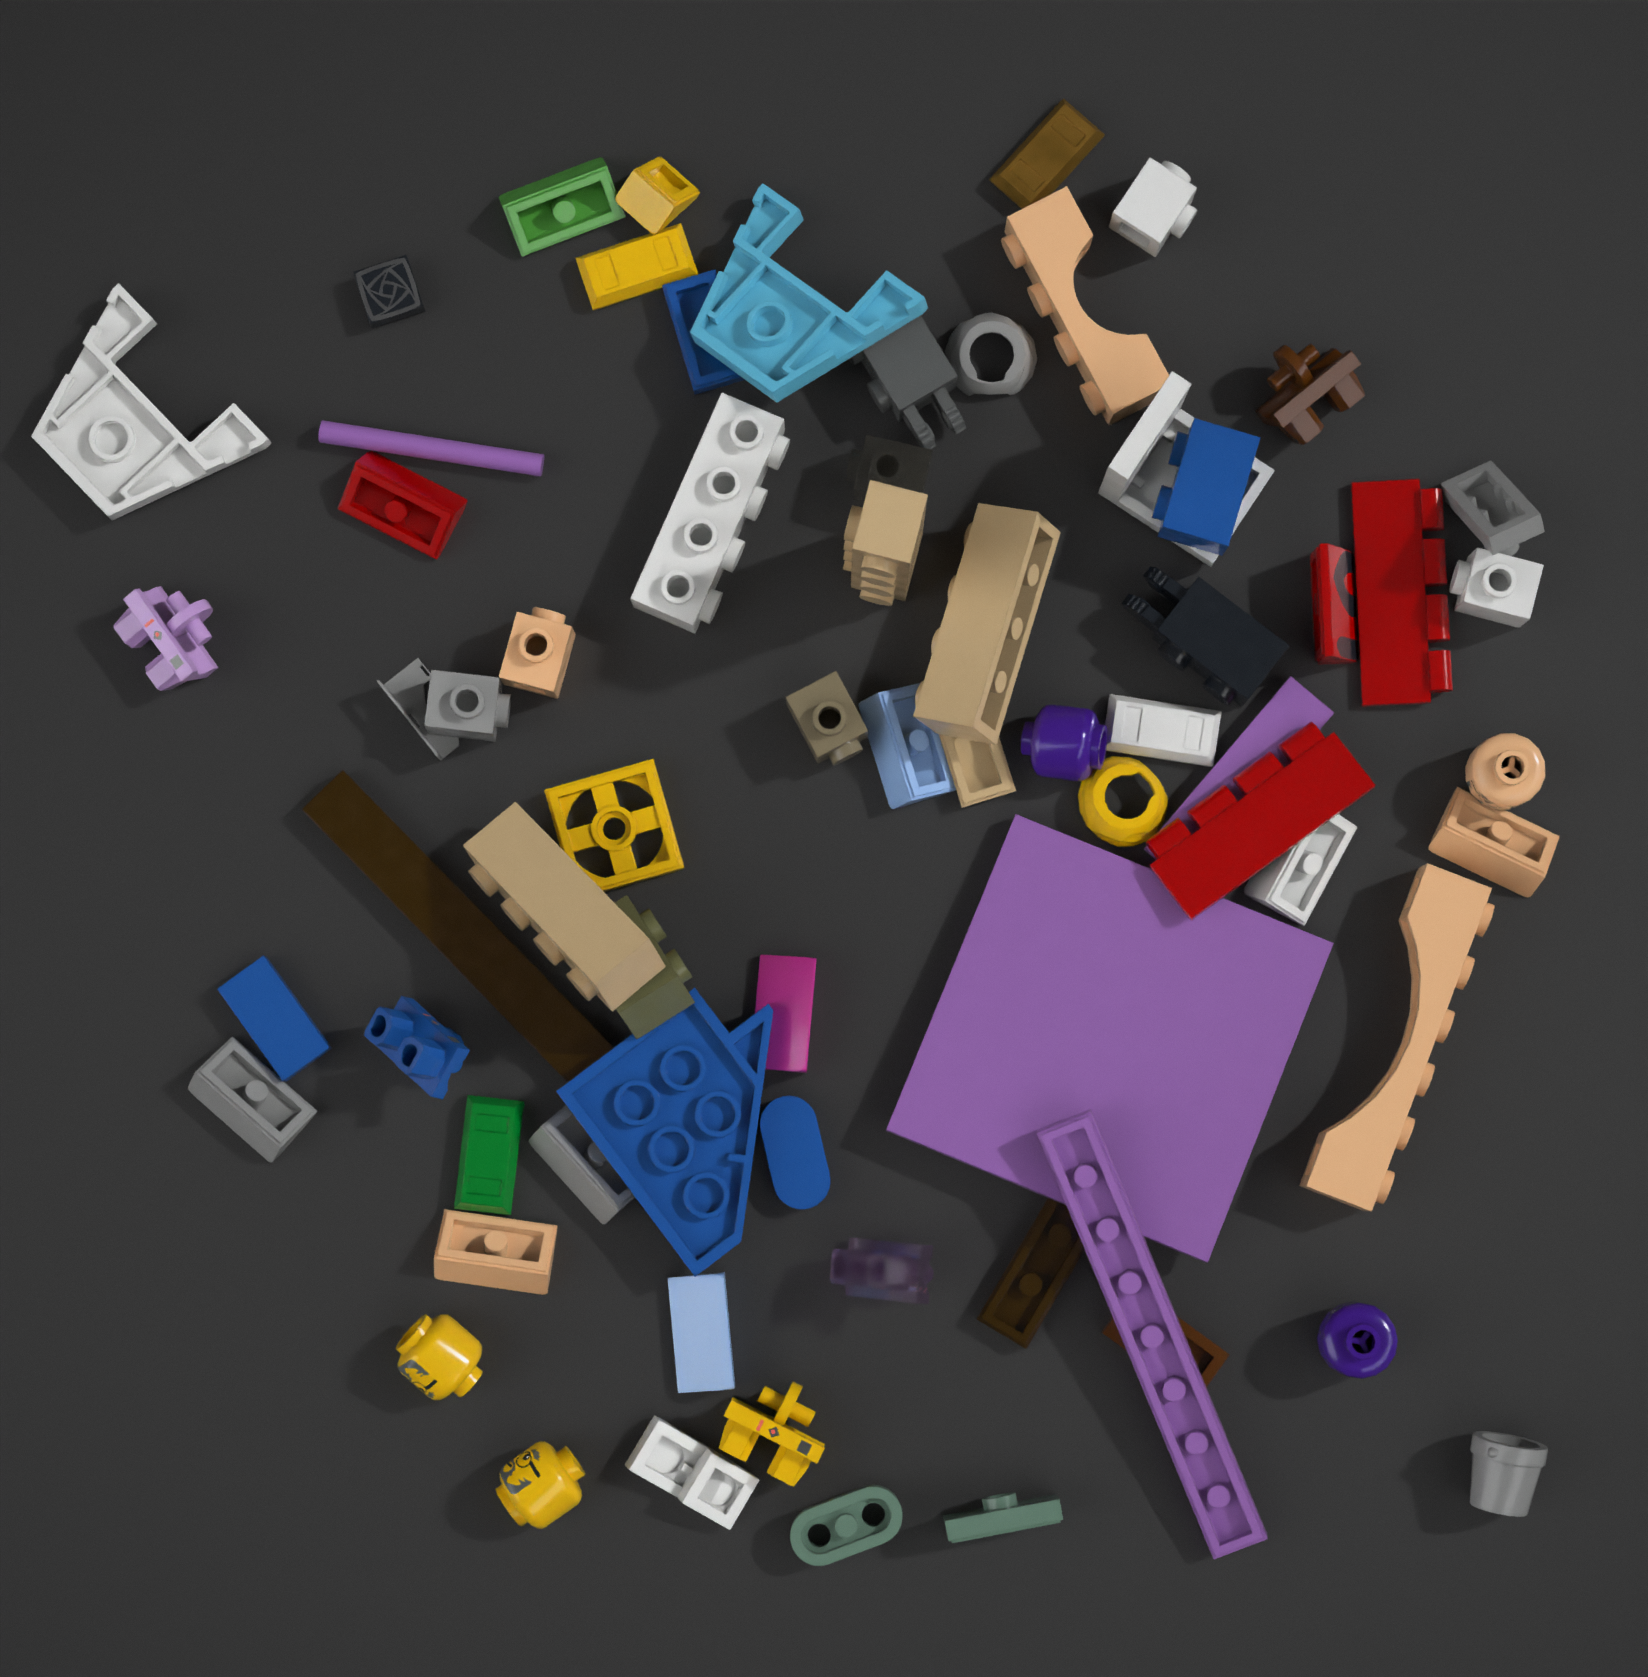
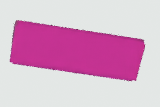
(789, 990)

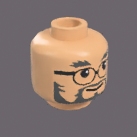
(1487, 777)

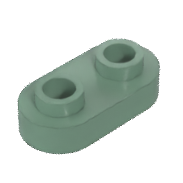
(847, 1527)

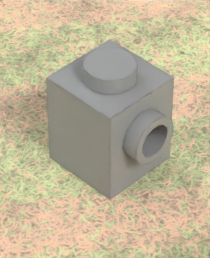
(466, 706)

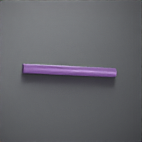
(431, 448)

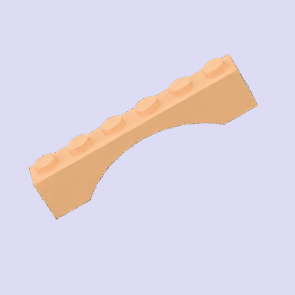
(1438, 928)

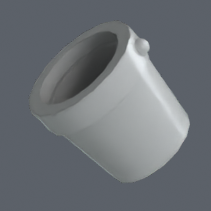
(1505, 1472)

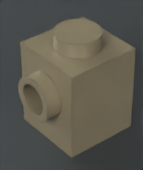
(828, 719)

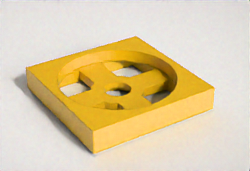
(641, 774)

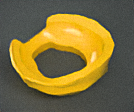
(1103, 822)

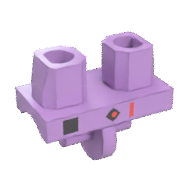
(174, 629)

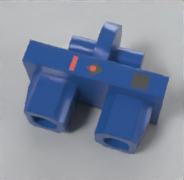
(418, 1044)

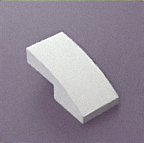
(692, 1472)

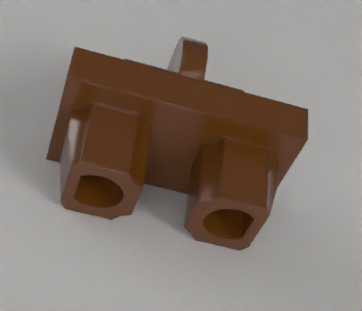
(1328, 376)

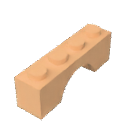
(1118, 369)

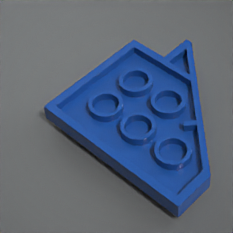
(681, 1123)

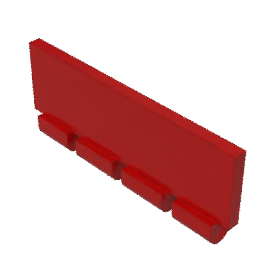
(1391, 581)
(1271, 818)

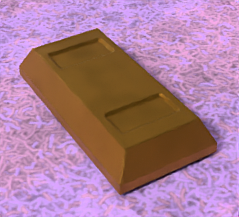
(1047, 156)

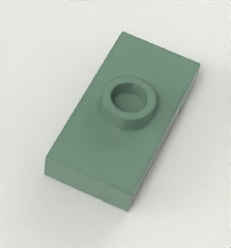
(1002, 1515)

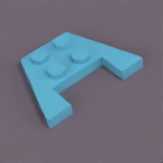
(779, 327)

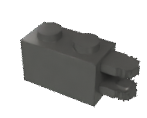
(910, 374)

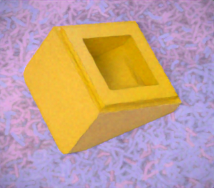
(656, 194)

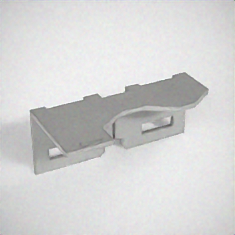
(408, 694)

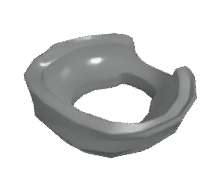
(1023, 347)

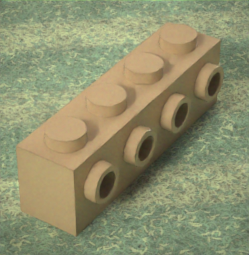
(884, 542)
(986, 623)
(563, 906)

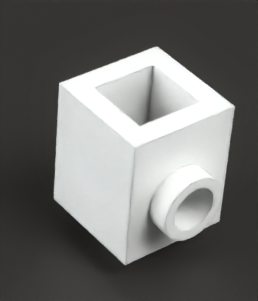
(1155, 206)
(1496, 587)

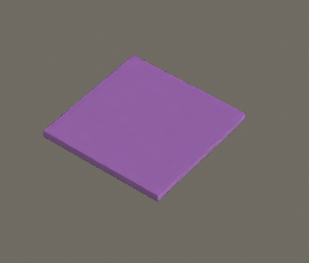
(1110, 1000)

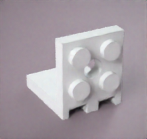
(1143, 465)

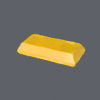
(636, 266)

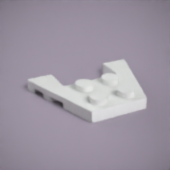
(114, 435)

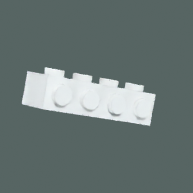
(709, 512)

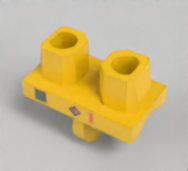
(795, 1447)

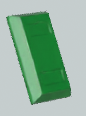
(489, 1155)

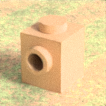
(538, 652)

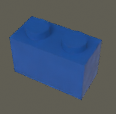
(1206, 486)

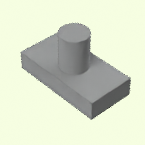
(1493, 508)

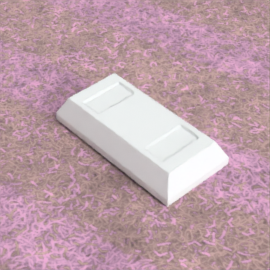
(1162, 730)

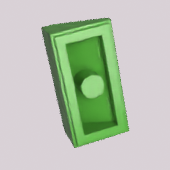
(561, 206)

